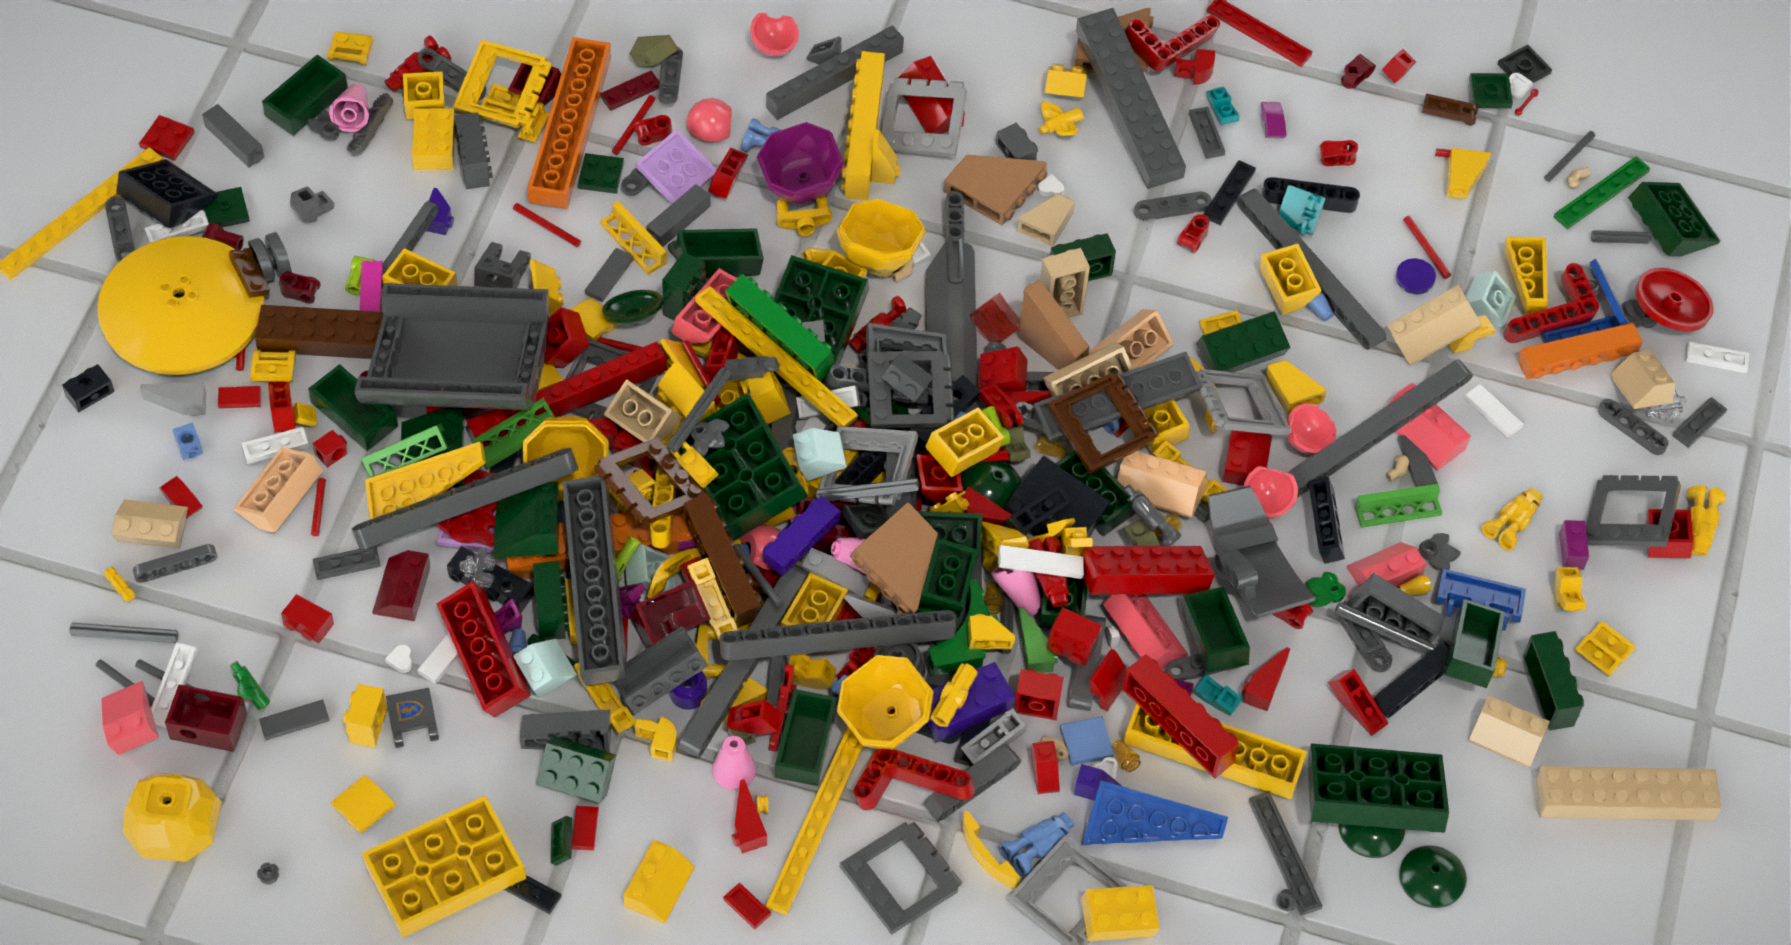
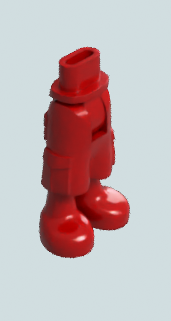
(411, 64)
(858, 343)
(1053, 585)

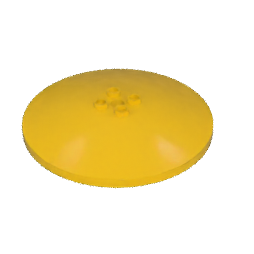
(173, 333)

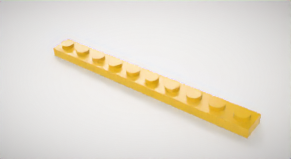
(68, 221)
(789, 368)
(815, 824)

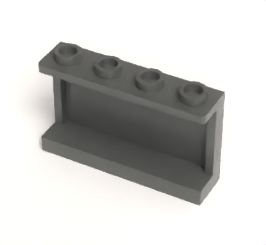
(660, 669)

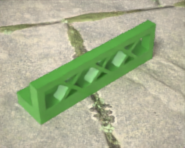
(406, 443)
(503, 447)
(1398, 498)

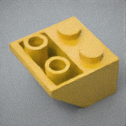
(1065, 80)
(643, 483)

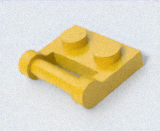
(349, 44)
(273, 366)

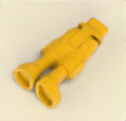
(1517, 514)
(1704, 520)

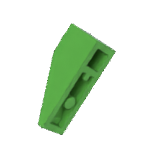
(1034, 645)

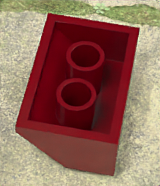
(402, 585)

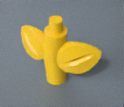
(1058, 120)

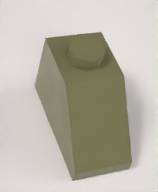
(652, 49)

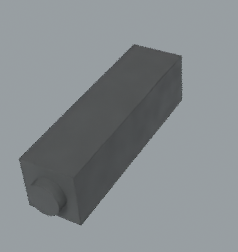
(233, 135)
(679, 215)

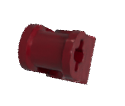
(1357, 71)
(299, 287)

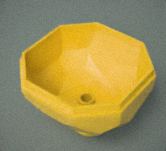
(880, 235)
(568, 432)
(875, 690)
(173, 829)

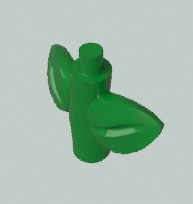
(248, 686)

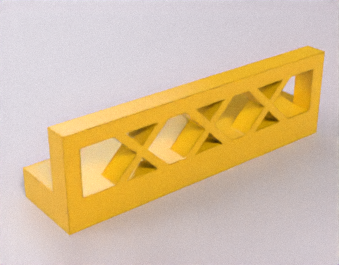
(639, 234)

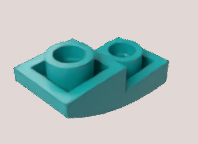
(1221, 105)

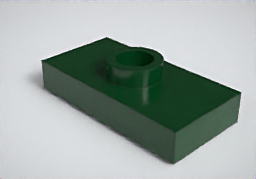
(561, 840)

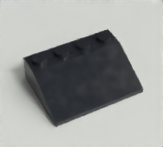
(164, 192)
(1086, 504)

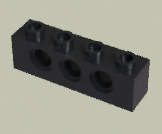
(967, 395)
(1326, 520)
(503, 580)

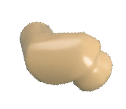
(1575, 175)
(904, 272)
(1401, 468)
(1061, 749)

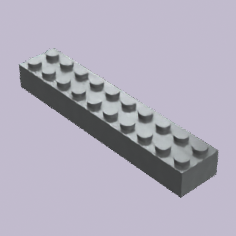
(1130, 98)
(594, 580)

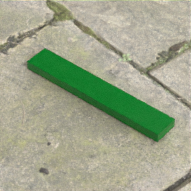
(1601, 192)

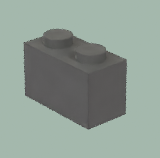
(1015, 143)
(907, 377)

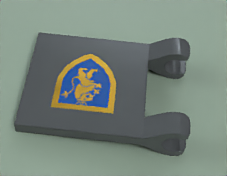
(411, 712)

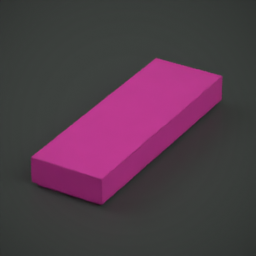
(371, 286)

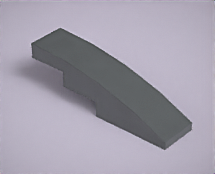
(786, 426)

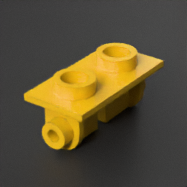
(535, 124)
(954, 503)

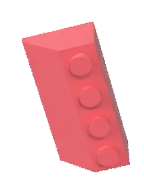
(693, 321)
(1435, 433)
(1144, 627)

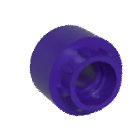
(690, 697)

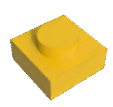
(305, 414)

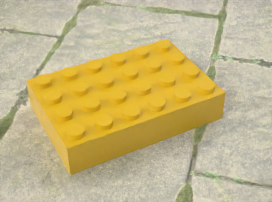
(444, 866)

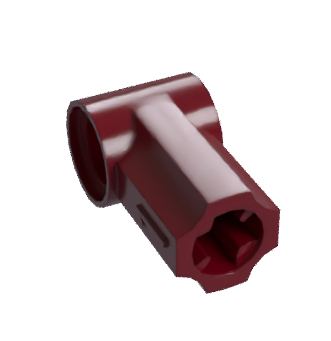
(216, 232)

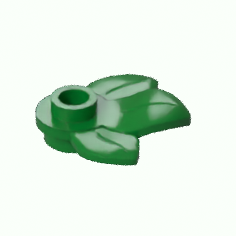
(1323, 589)

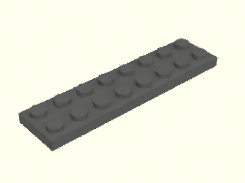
(1149, 384)

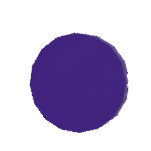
(1415, 276)

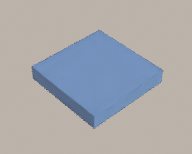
(1086, 740)

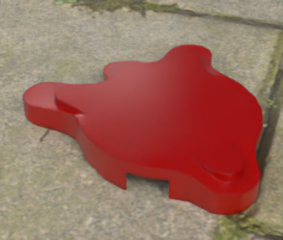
(472, 525)

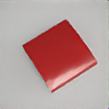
(1108, 679)

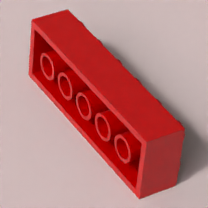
(1146, 569)
(483, 649)
(1180, 716)

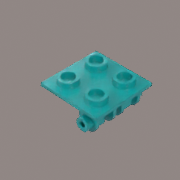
(1301, 209)

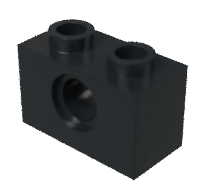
(81, 395)

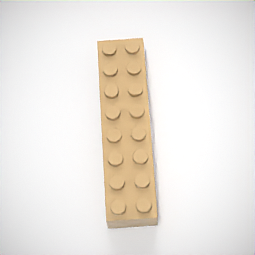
(1628, 793)

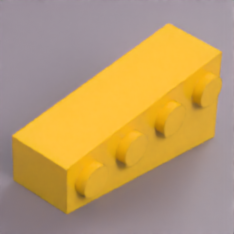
(1529, 270)

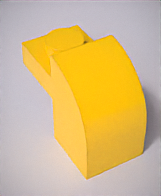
(1467, 341)
(1074, 540)
(1568, 589)
(812, 673)
(662, 734)

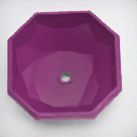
(800, 153)

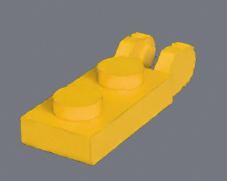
(696, 465)

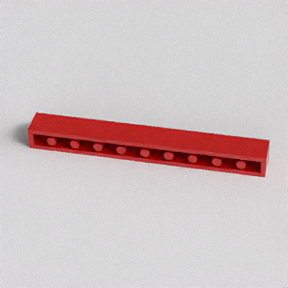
(582, 388)

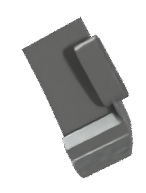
(1250, 554)

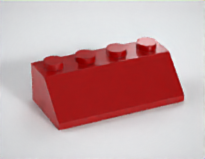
(931, 112)

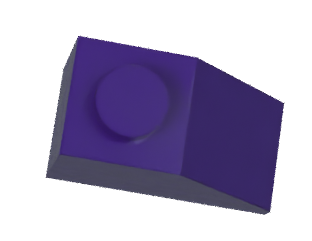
(443, 219)
(1088, 781)

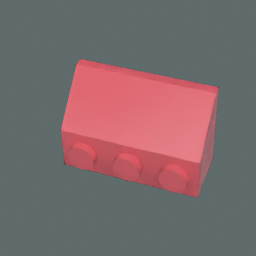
(1394, 564)

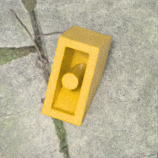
(988, 633)

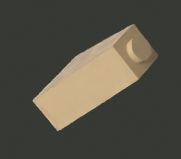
(1047, 219)

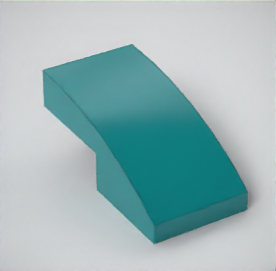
(1217, 696)

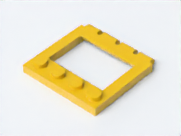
(479, 72)

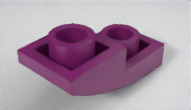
(1274, 119)

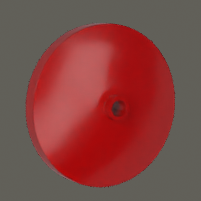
(1674, 299)

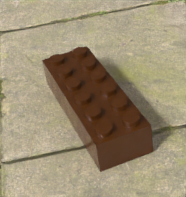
(318, 331)
(713, 543)

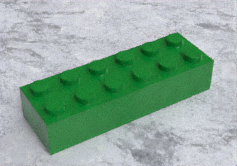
(781, 327)

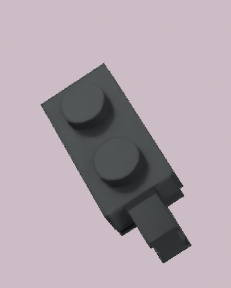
(751, 367)

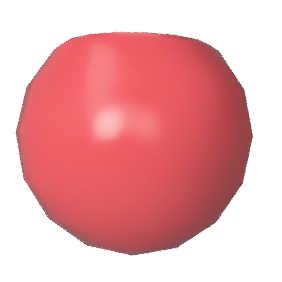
(774, 35)
(710, 120)
(1311, 429)
(1274, 490)
(758, 539)

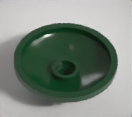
(632, 307)
(983, 480)
(1371, 841)
(1431, 887)

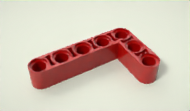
(1160, 54)
(1558, 314)
(910, 769)

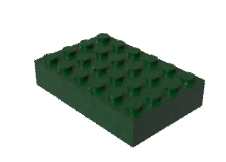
(823, 294)
(752, 469)
(1377, 788)

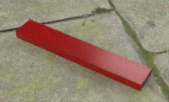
(1260, 32)

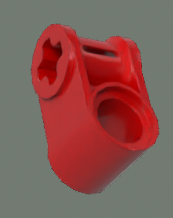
(654, 129)
(1336, 152)
(1194, 233)
(1295, 613)

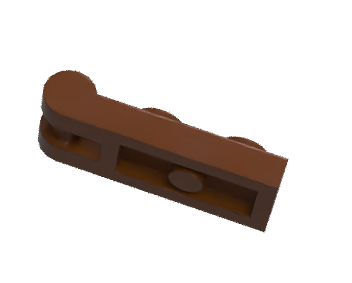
(1450, 109)
(249, 272)

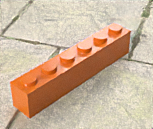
(1579, 351)

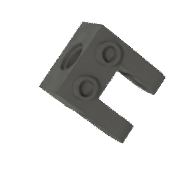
(498, 273)

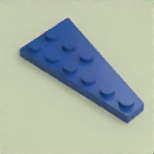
(1136, 817)

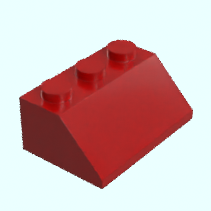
(1244, 454)

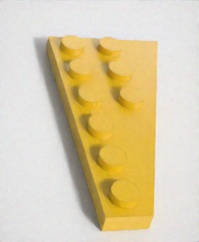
(422, 479)

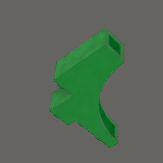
(955, 651)

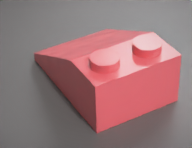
(128, 718)

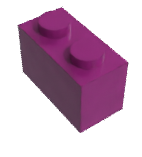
(1574, 544)

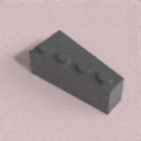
(472, 150)
(1396, 608)
(583, 727)

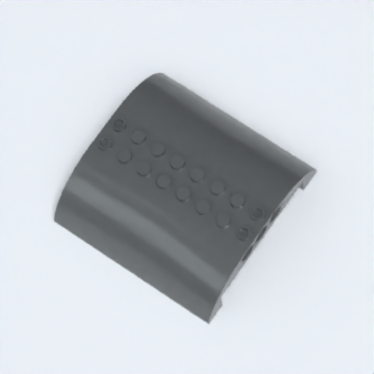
(458, 347)

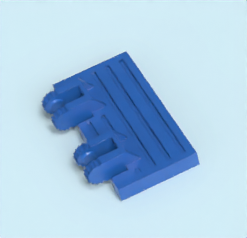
(1494, 594)

